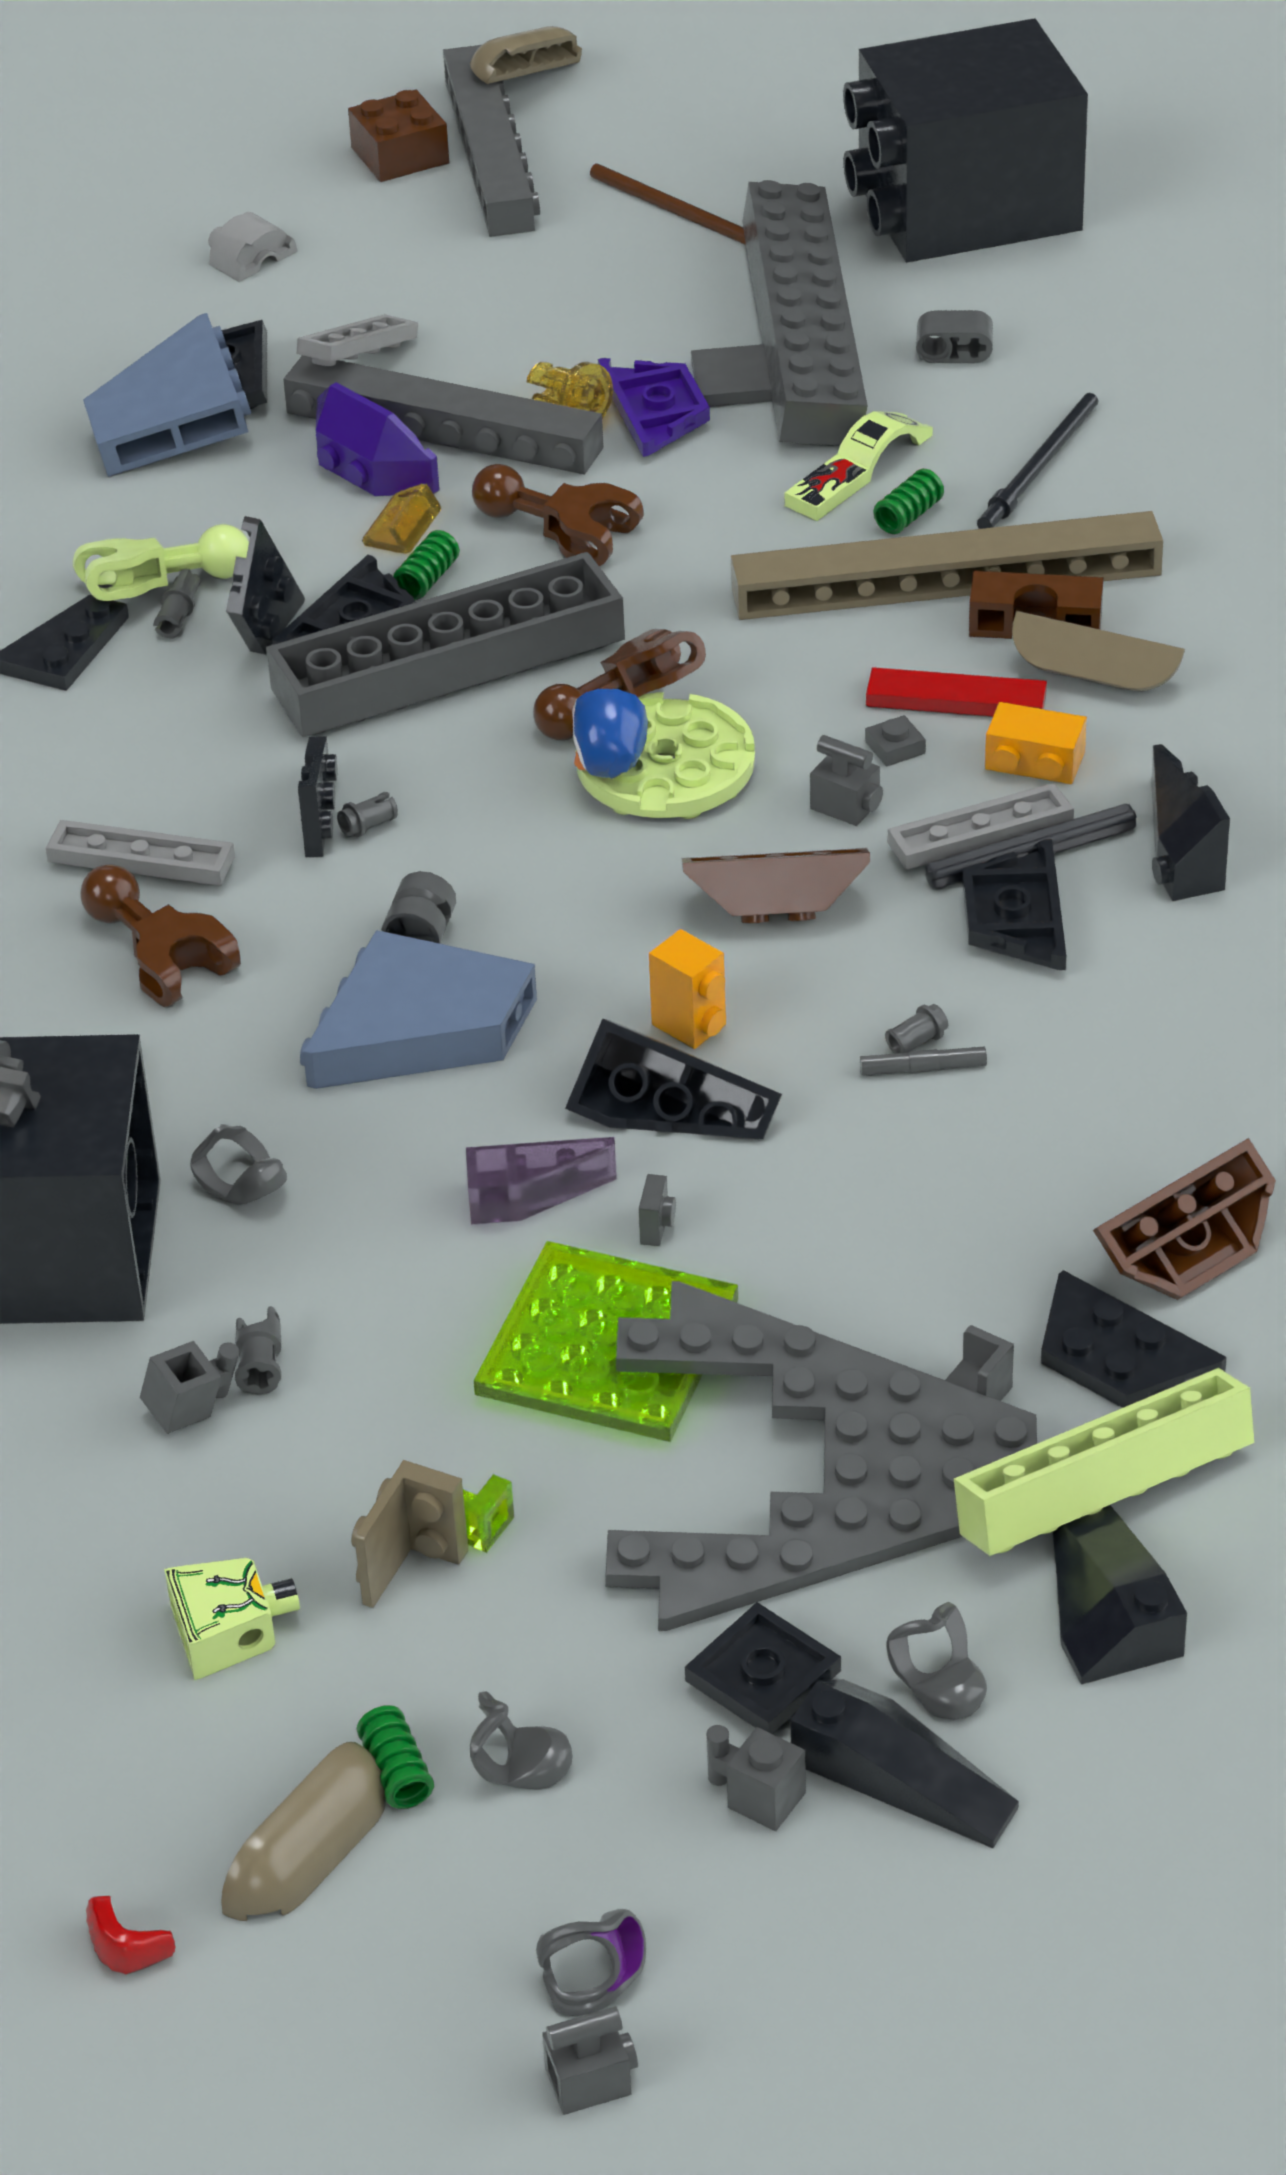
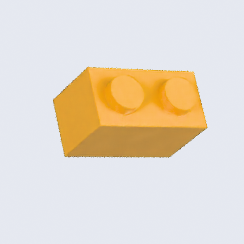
(1035, 743)
(687, 988)

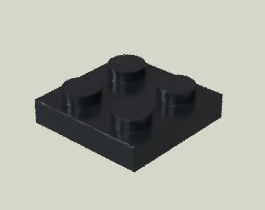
(762, 1668)

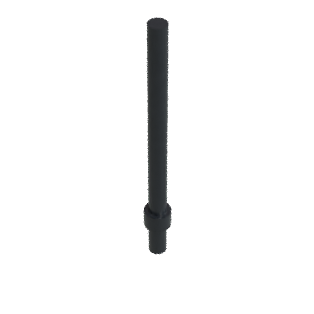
(1005, 499)

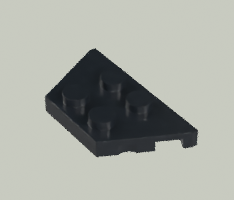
(262, 590)
(355, 596)
(1016, 907)
(1117, 1346)

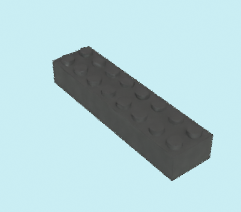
(445, 643)

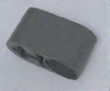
(962, 334)

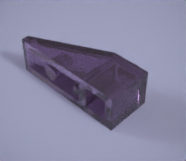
(529, 1178)

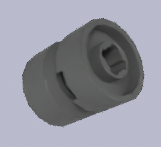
(421, 907)

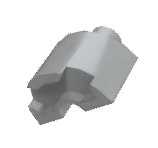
(245, 243)

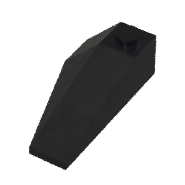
(1188, 830)

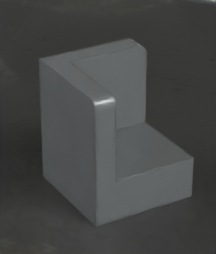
(985, 1364)

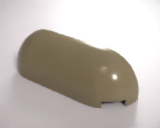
(525, 53)
(1094, 653)
(306, 1835)

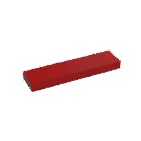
(950, 691)

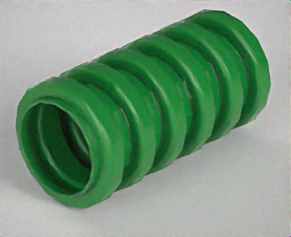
(908, 501)
(427, 563)
(396, 1755)

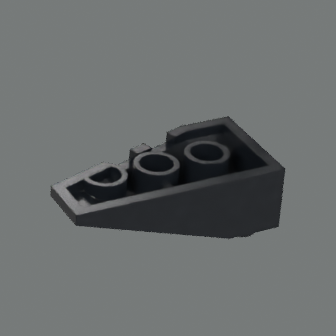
(656, 1087)
(1113, 1599)
(895, 1758)

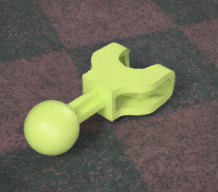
(143, 563)

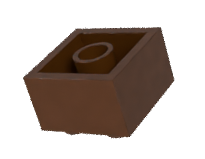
(398, 135)

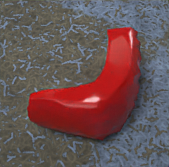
(123, 1948)

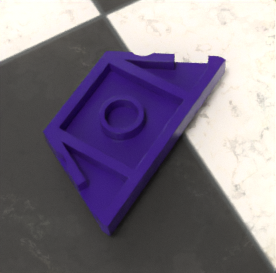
(657, 402)

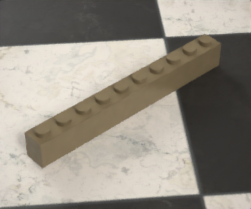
(940, 564)

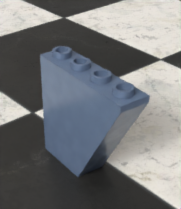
(169, 400)
(418, 1011)

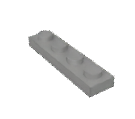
(356, 338)
(978, 825)
(141, 852)

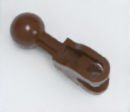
(570, 515)
(636, 668)
(161, 939)

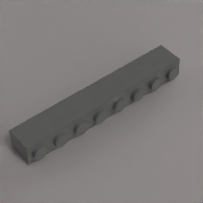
(491, 146)
(459, 414)

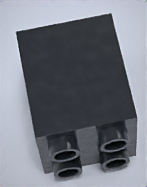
(968, 140)
(78, 1184)

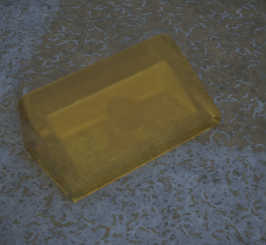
(403, 520)

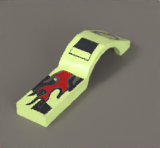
(853, 463)

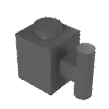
(845, 782)
(184, 1384)
(761, 1776)
(589, 2060)

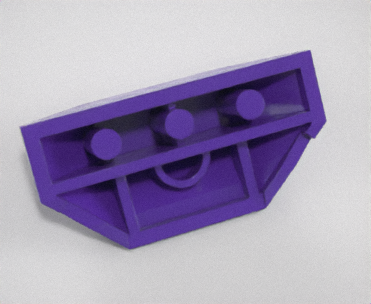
(370, 445)

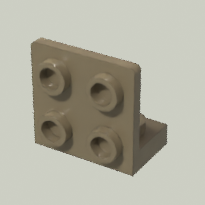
(411, 1511)

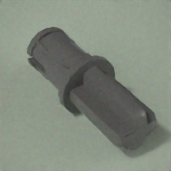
(177, 604)

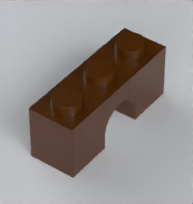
(999, 595)

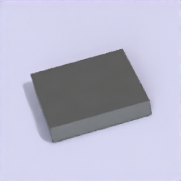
(732, 375)

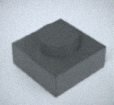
(895, 740)
(655, 1210)

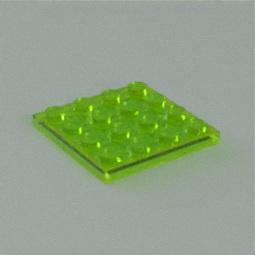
(563, 1342)

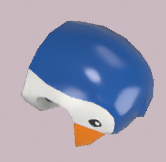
(608, 731)

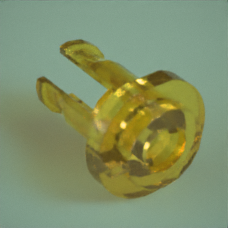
(581, 387)

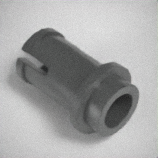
(358, 817)
(926, 1024)

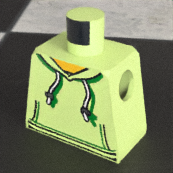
(225, 1612)

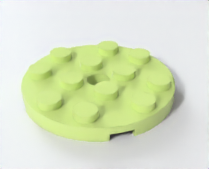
(709, 767)

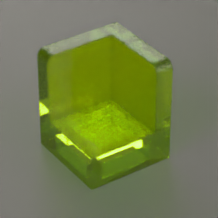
(488, 1512)

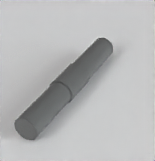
(923, 1060)

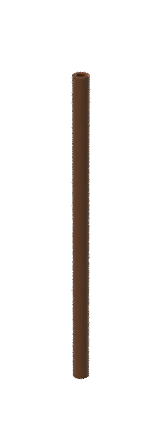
(668, 202)

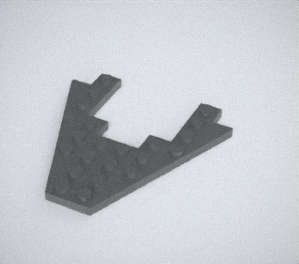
(888, 1458)

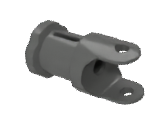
(258, 1349)

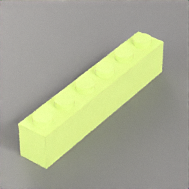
(1103, 1461)

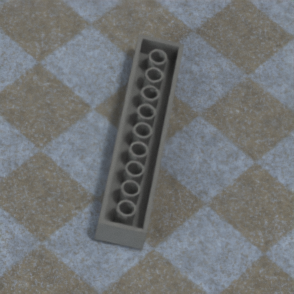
(803, 313)

